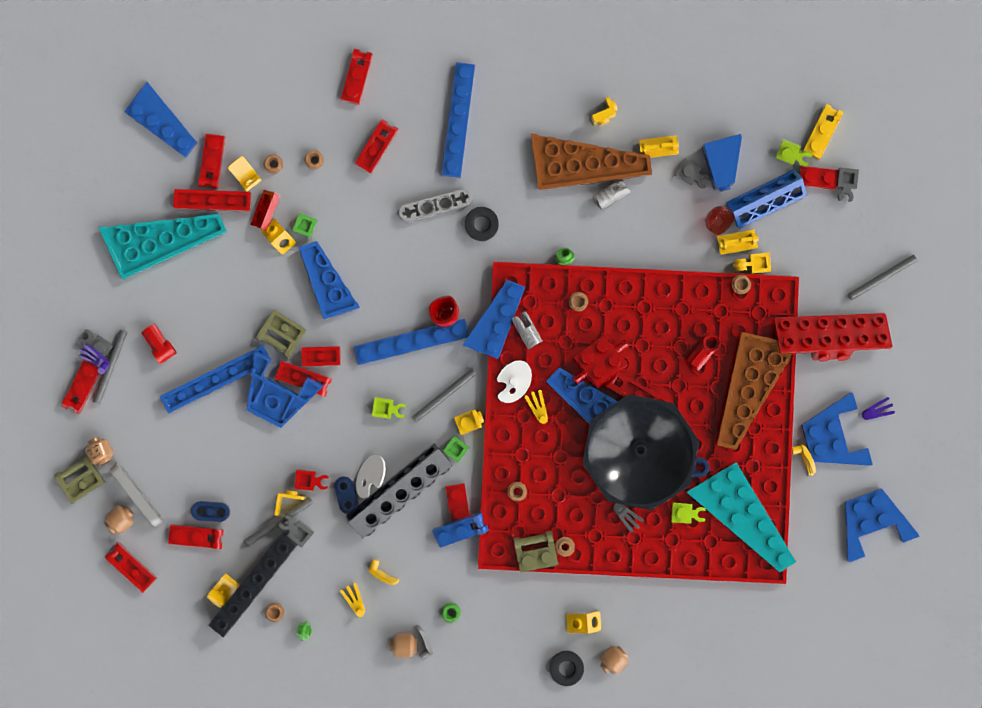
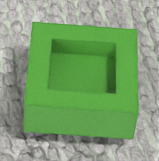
(305, 225)
(456, 449)

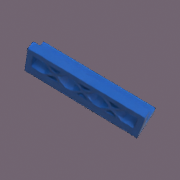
(766, 195)

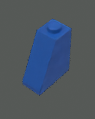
(722, 161)

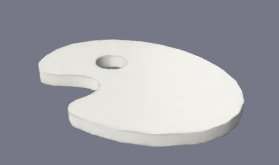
(516, 376)
(373, 473)

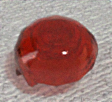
(719, 220)

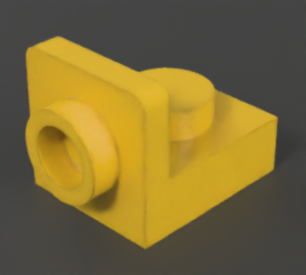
(469, 421)

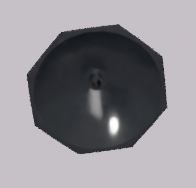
(640, 452)

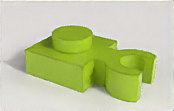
(790, 152)
(384, 408)
(683, 513)

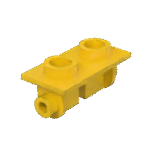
(659, 146)
(737, 242)

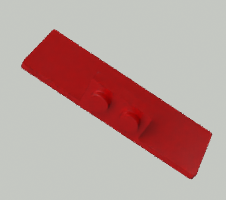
(832, 335)

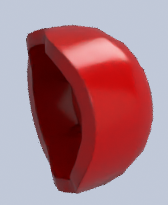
(447, 316)

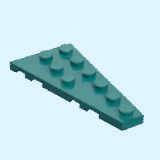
(150, 243)
(736, 505)

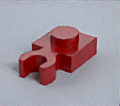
(307, 480)

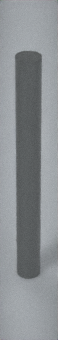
(882, 277)
(112, 361)
(444, 395)
(274, 524)

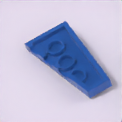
(156, 116)
(326, 283)
(494, 325)
(580, 396)

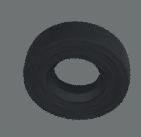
(481, 212)
(569, 680)

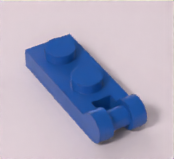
(460, 529)

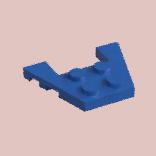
(273, 400)
(826, 438)
(870, 514)

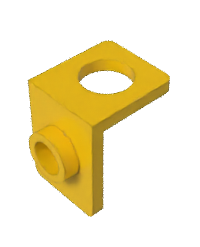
(244, 173)
(275, 234)
(289, 494)
(582, 622)

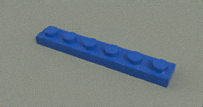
(458, 120)
(410, 342)
(210, 381)

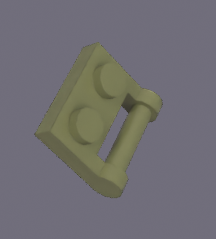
(285, 328)
(82, 484)
(536, 558)

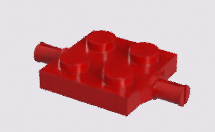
(600, 361)

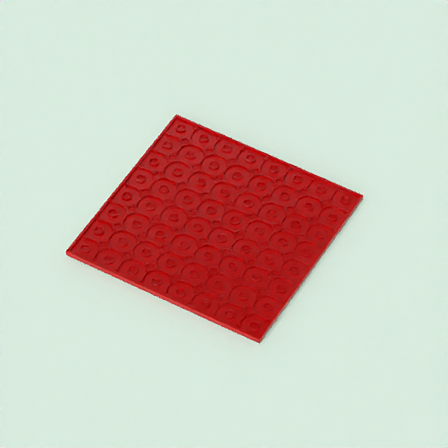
(662, 322)

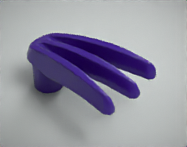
(95, 358)
(871, 412)

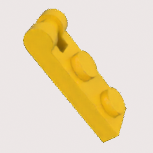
(822, 131)

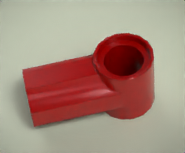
(161, 348)
(702, 352)

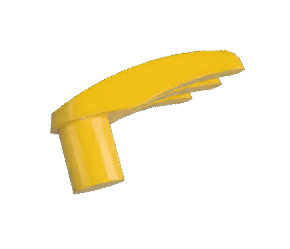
(540, 413)
(807, 458)
(381, 575)
(357, 605)

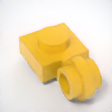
(758, 263)

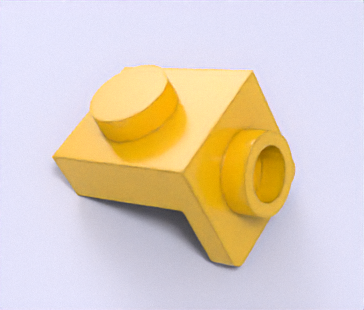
(603, 117)
(223, 591)

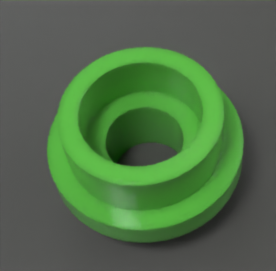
(564, 256)
(448, 618)
(304, 631)

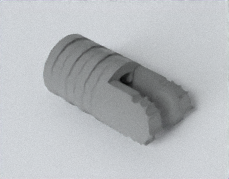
(611, 194)
(527, 330)

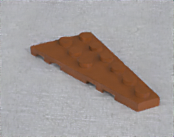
(576, 163)
(752, 379)

